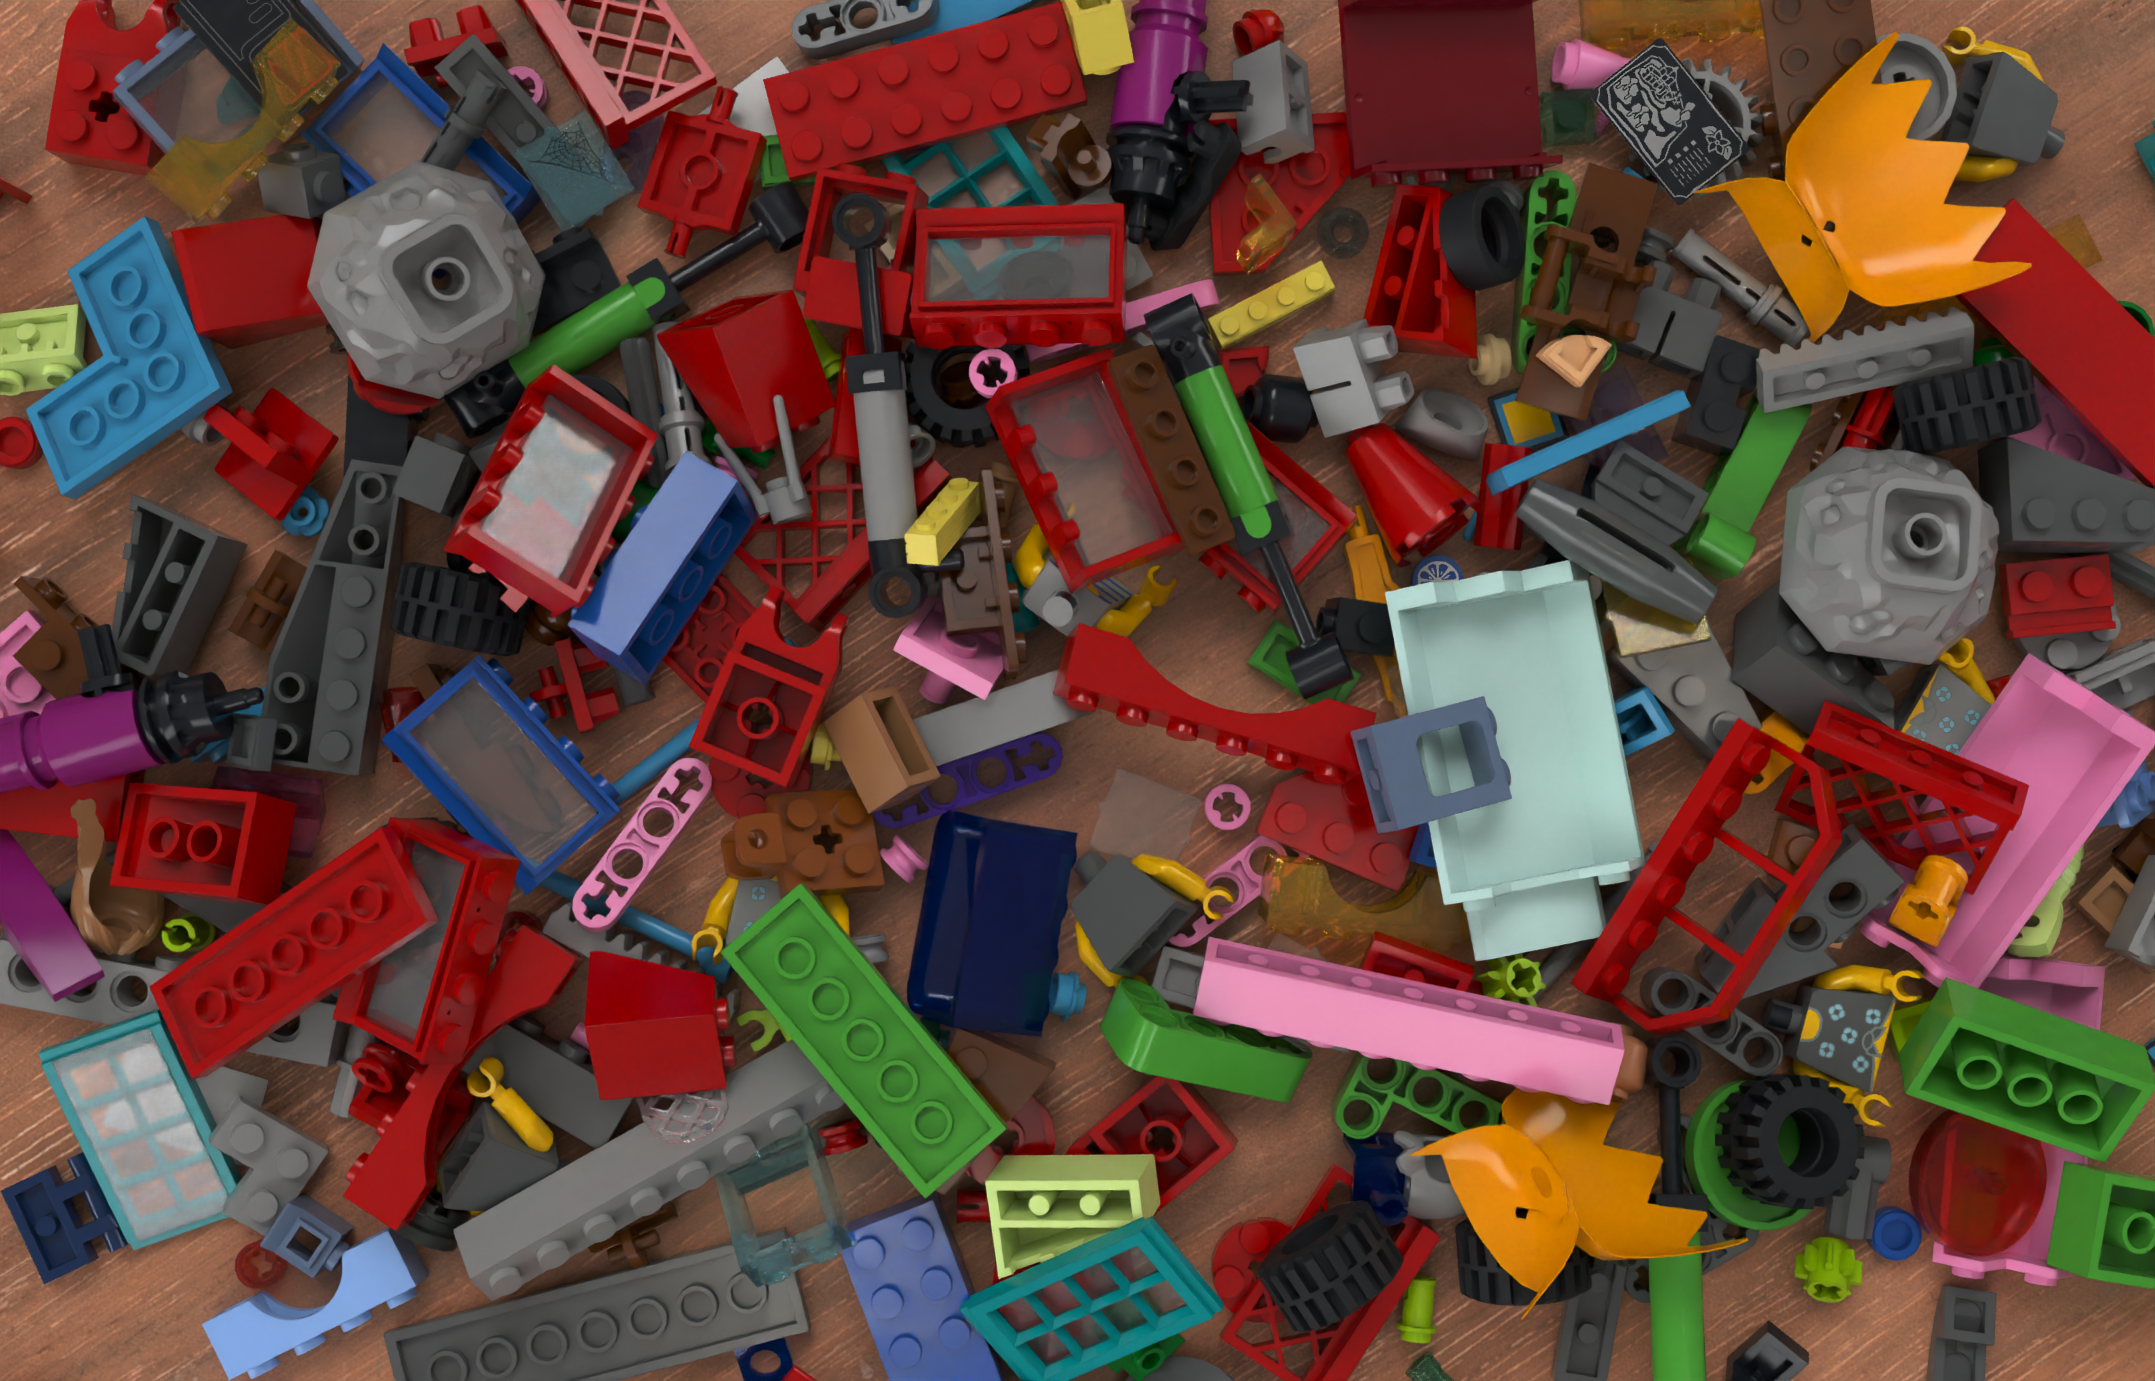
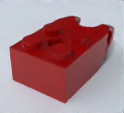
(83, 107)
(771, 673)
(1129, 1129)

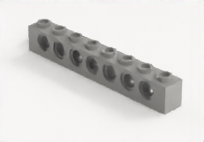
(315, 1042)

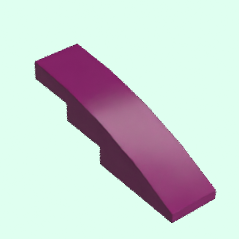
(41, 927)

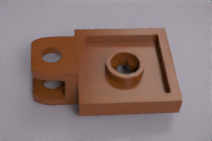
(784, 844)

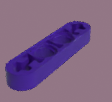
(969, 786)

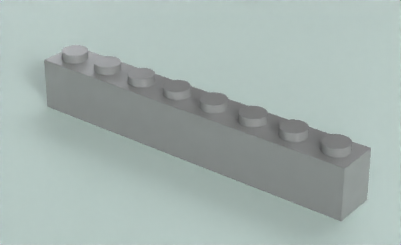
(639, 1174)

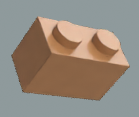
(881, 749)

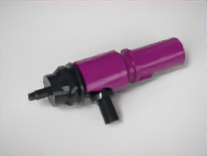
(1160, 103)
(114, 726)

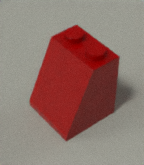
(250, 278)
(744, 357)
(655, 1028)

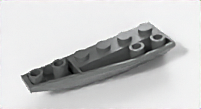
(337, 635)

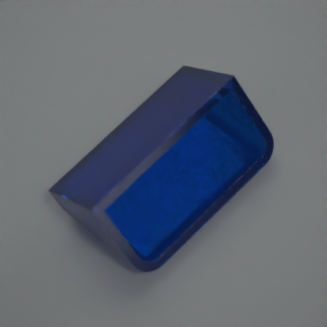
(990, 923)

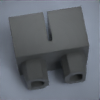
(1672, 328)

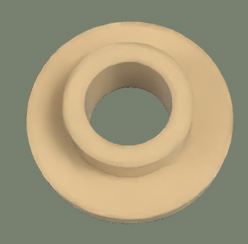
(1492, 359)

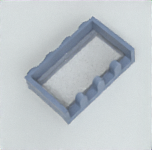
(194, 94)

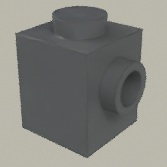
(301, 181)

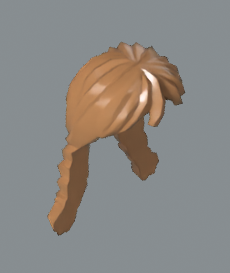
(107, 915)

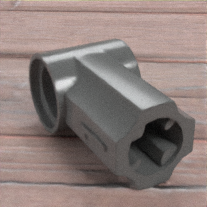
(1855, 1211)

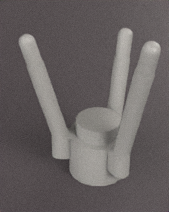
(785, 495)

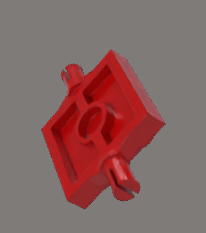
(702, 172)

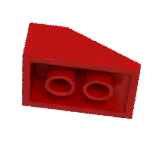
(203, 843)

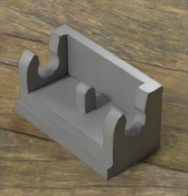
(1280, 103)
(2121, 675)
(2135, 926)

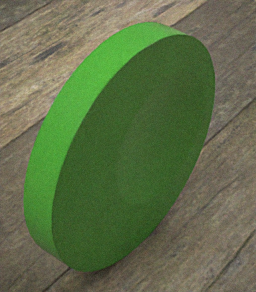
(1711, 1179)

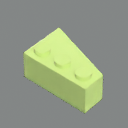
(1062, 1201)

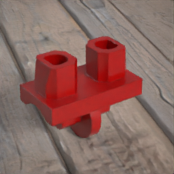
(430, 47)
(587, 708)

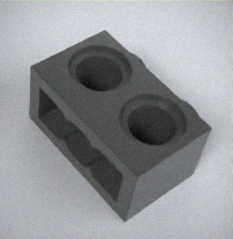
(437, 474)

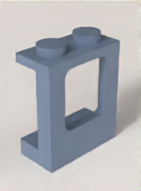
(1396, 775)

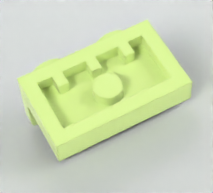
(41, 348)

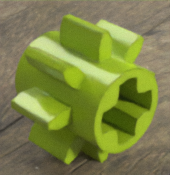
(1512, 968)
(1828, 1269)

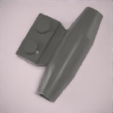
(1627, 530)

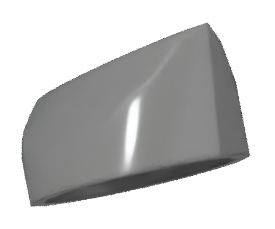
(1446, 423)

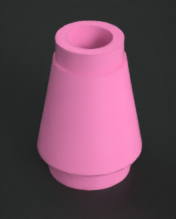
(1583, 65)

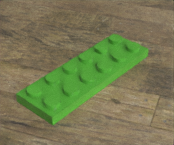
(864, 1040)

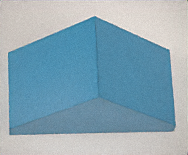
(1640, 719)

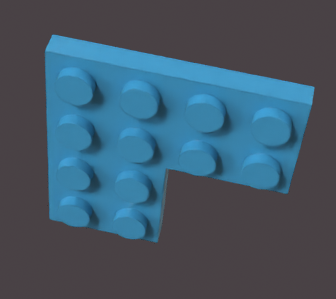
(151, 369)

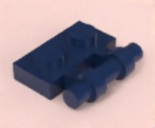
(52, 1224)

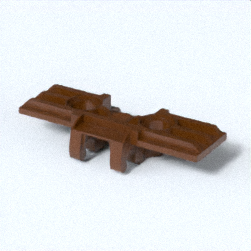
(1602, 289)

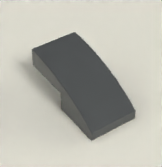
(1960, 1334)

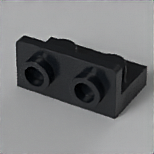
(575, 277)

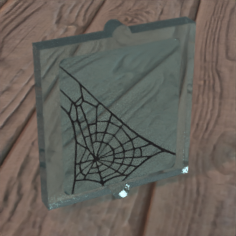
(574, 170)

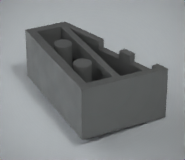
(2061, 503)
(170, 587)
(1792, 671)
(1692, 690)

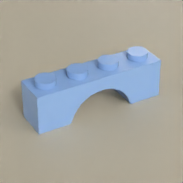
(261, 1327)

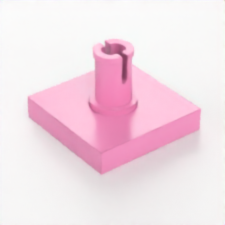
(962, 660)

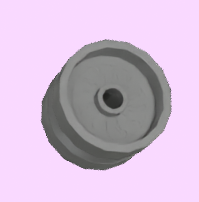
(1917, 60)

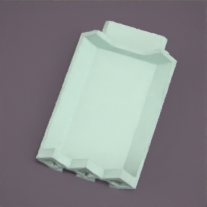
(1541, 664)

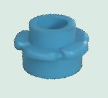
(316, 518)
(1066, 995)

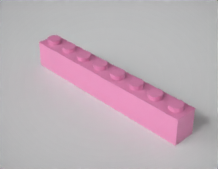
(1409, 1021)

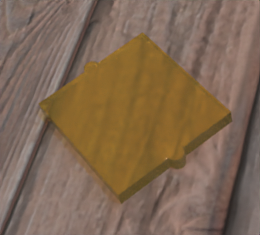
(1646, 629)

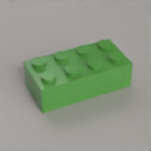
(2026, 1070)
(2105, 1225)

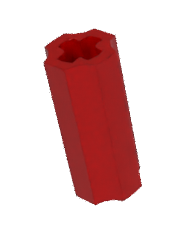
(1496, 520)

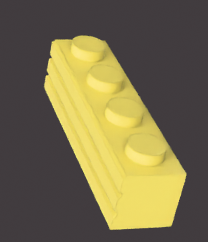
(1271, 306)
(943, 522)

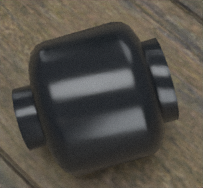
(1280, 407)

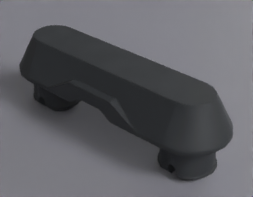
(1216, 153)

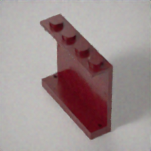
(1441, 90)

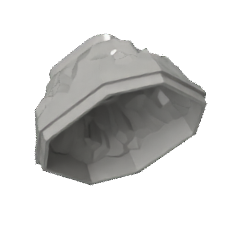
(378, 287)
(1861, 576)

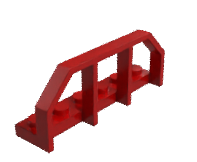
(1674, 860)

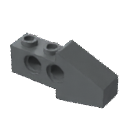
(1834, 919)

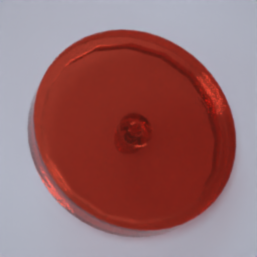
(1976, 1184)

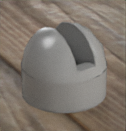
(925, 444)

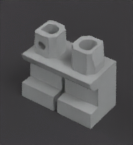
(1349, 375)

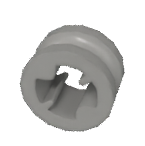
(872, 947)

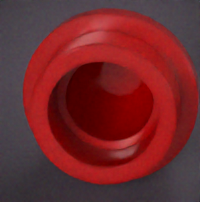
(1257, 30)

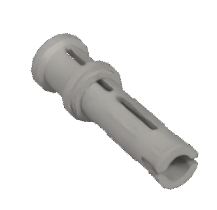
(1769, 298)
(681, 422)

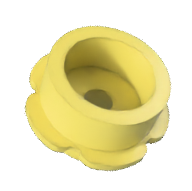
(822, 749)

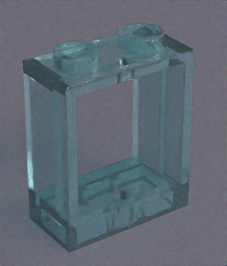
(803, 1249)

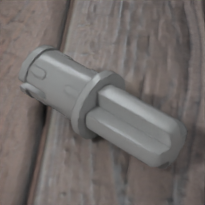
(347, 1084)

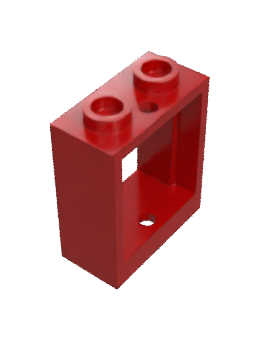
(847, 180)

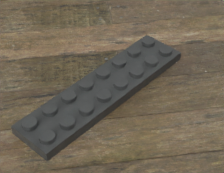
(607, 1323)

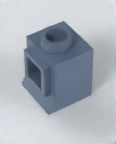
(319, 1221)

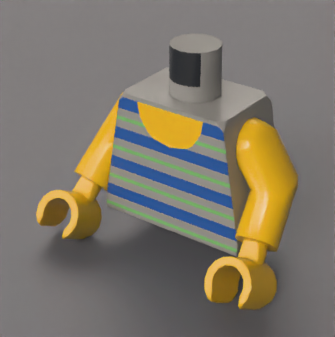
(1101, 605)

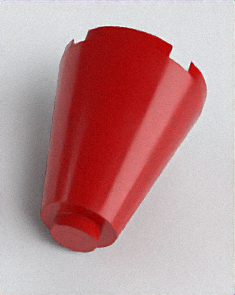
(1406, 492)

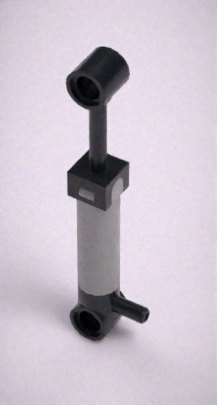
(882, 426)

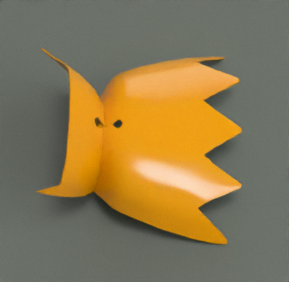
(1883, 195)
(1573, 1185)

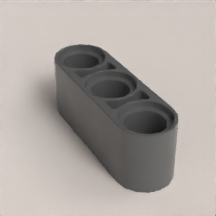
(1730, 1036)

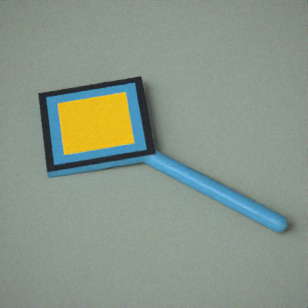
(1524, 427)

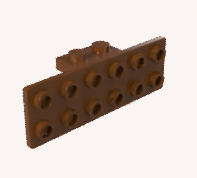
(1807, 53)

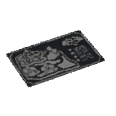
(1669, 121)

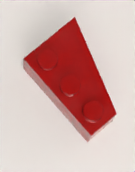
(1415, 285)

